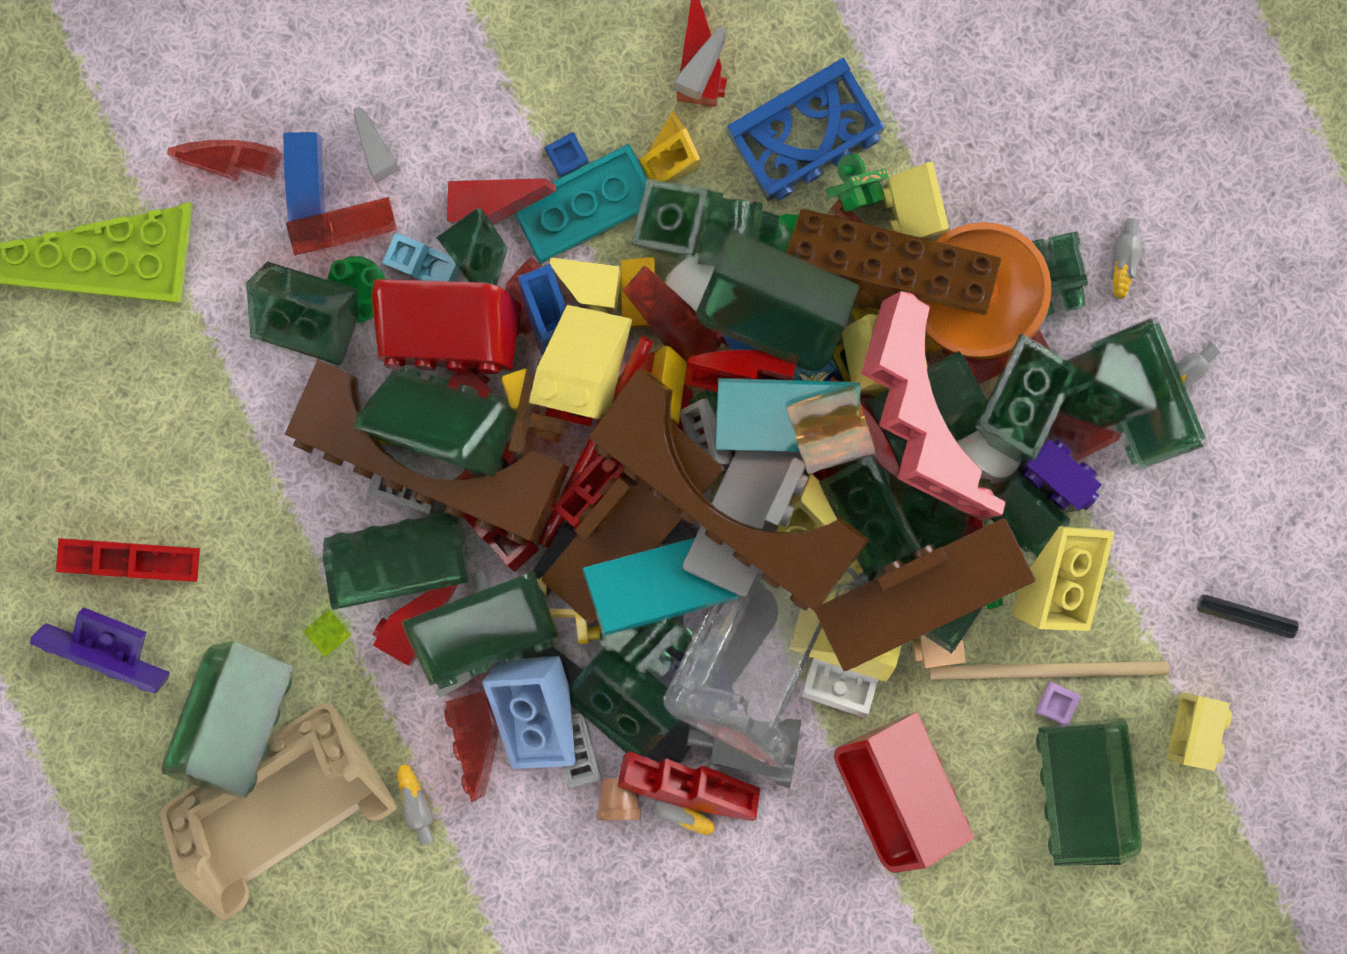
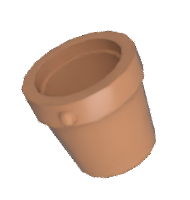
(617, 802)

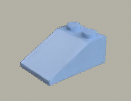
(532, 711)

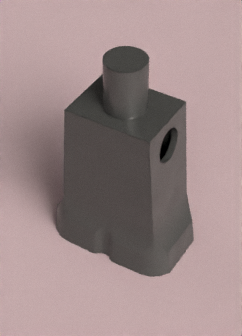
(731, 757)

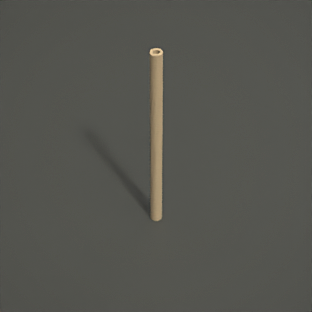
(1049, 670)

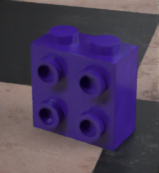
(1061, 478)

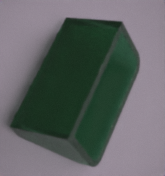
(776, 303)
(439, 420)
(1173, 425)
(482, 630)
(227, 719)
(1090, 792)

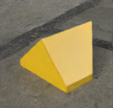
(671, 153)

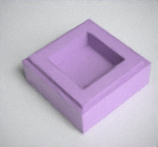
(1057, 703)

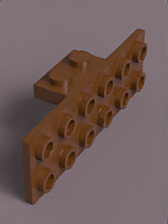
(894, 262)
(624, 524)
(924, 594)

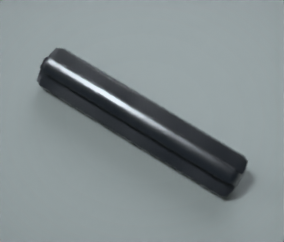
(1247, 616)

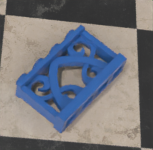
(821, 86)

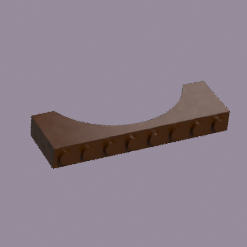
(640, 437)
(513, 499)

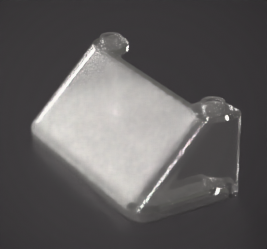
(747, 667)

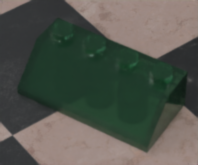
(395, 560)

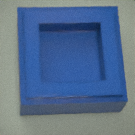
(566, 154)

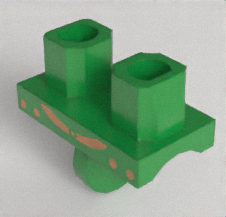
(858, 187)

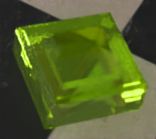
(327, 633)

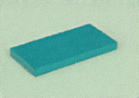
(585, 204)
(755, 412)
(648, 588)

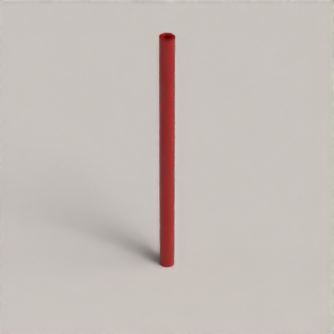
(589, 453)

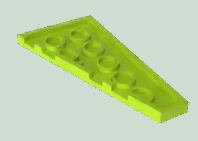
(112, 257)

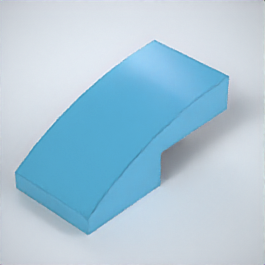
(419, 260)

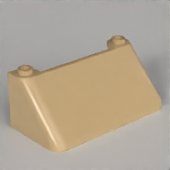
(302, 789)

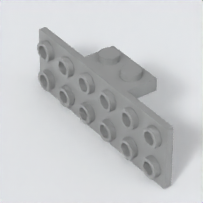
(757, 494)

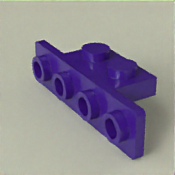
(105, 647)

